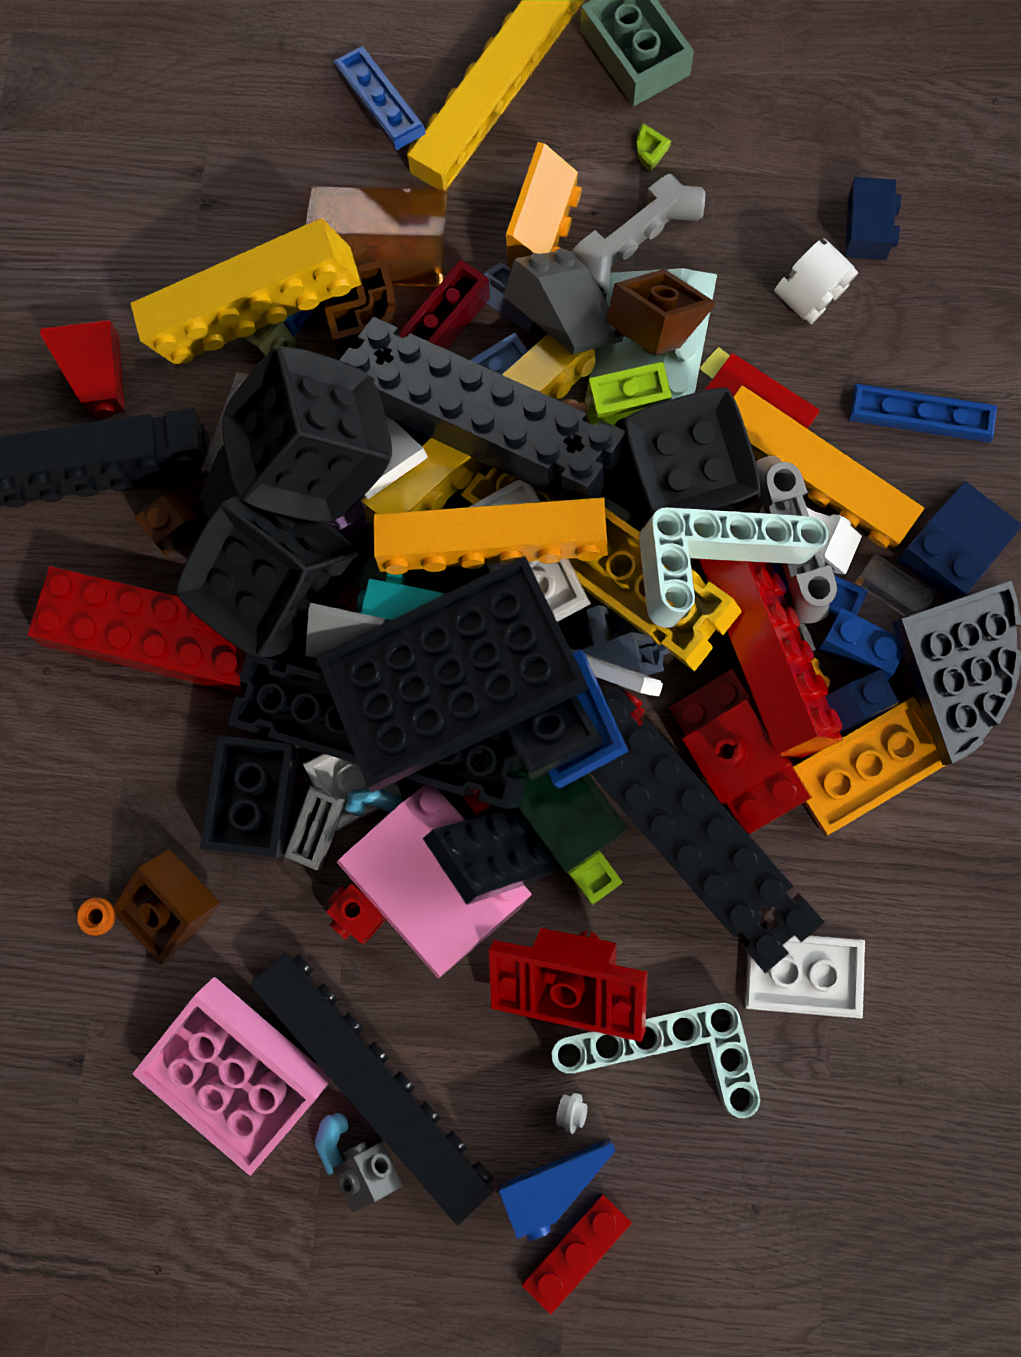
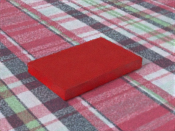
(738, 372)

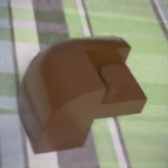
(353, 311)

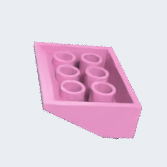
(414, 891)
(232, 1075)

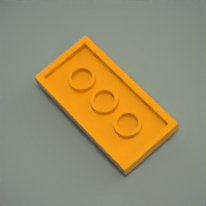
(869, 766)

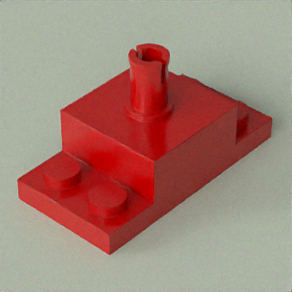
(737, 753)
(569, 983)

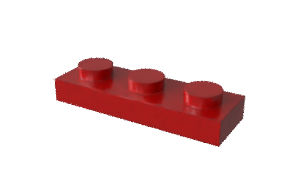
(576, 1254)

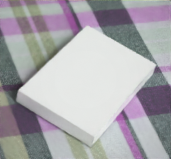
(813, 979)

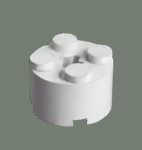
(816, 280)

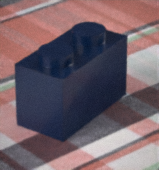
(872, 218)

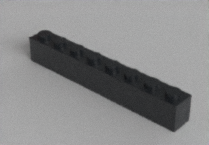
(373, 1087)

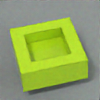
(596, 878)

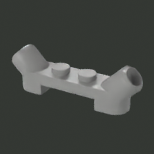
(665, 201)
(810, 582)

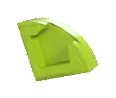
(651, 146)

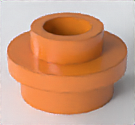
(86, 912)

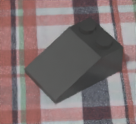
(561, 299)

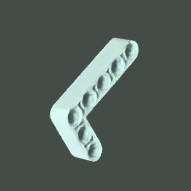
(757, 539)
(665, 1041)

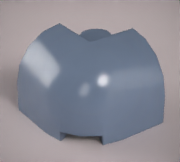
(622, 643)

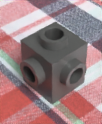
(366, 1175)

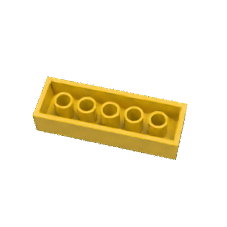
(246, 293)

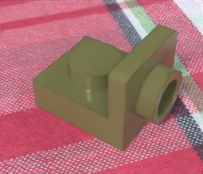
(270, 338)

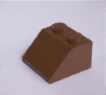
(657, 310)
(164, 905)

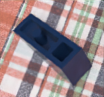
(862, 700)

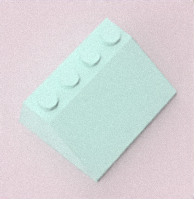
(680, 364)

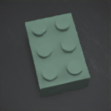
(637, 45)

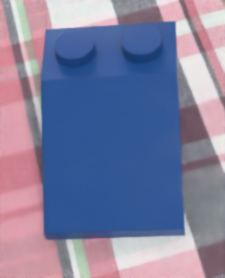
(546, 1192)

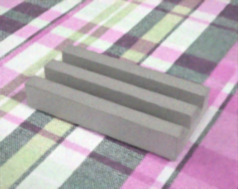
(328, 832)

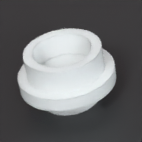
(571, 1112)

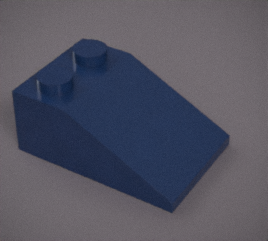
(960, 543)

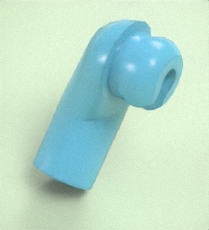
(364, 797)
(327, 1139)

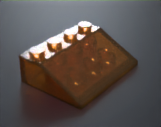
(391, 225)

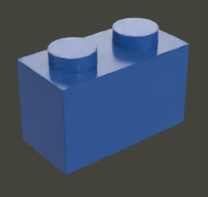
(861, 645)

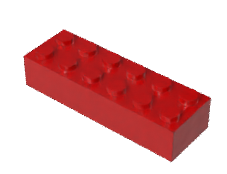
(133, 630)
(776, 659)

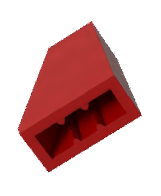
(91, 363)

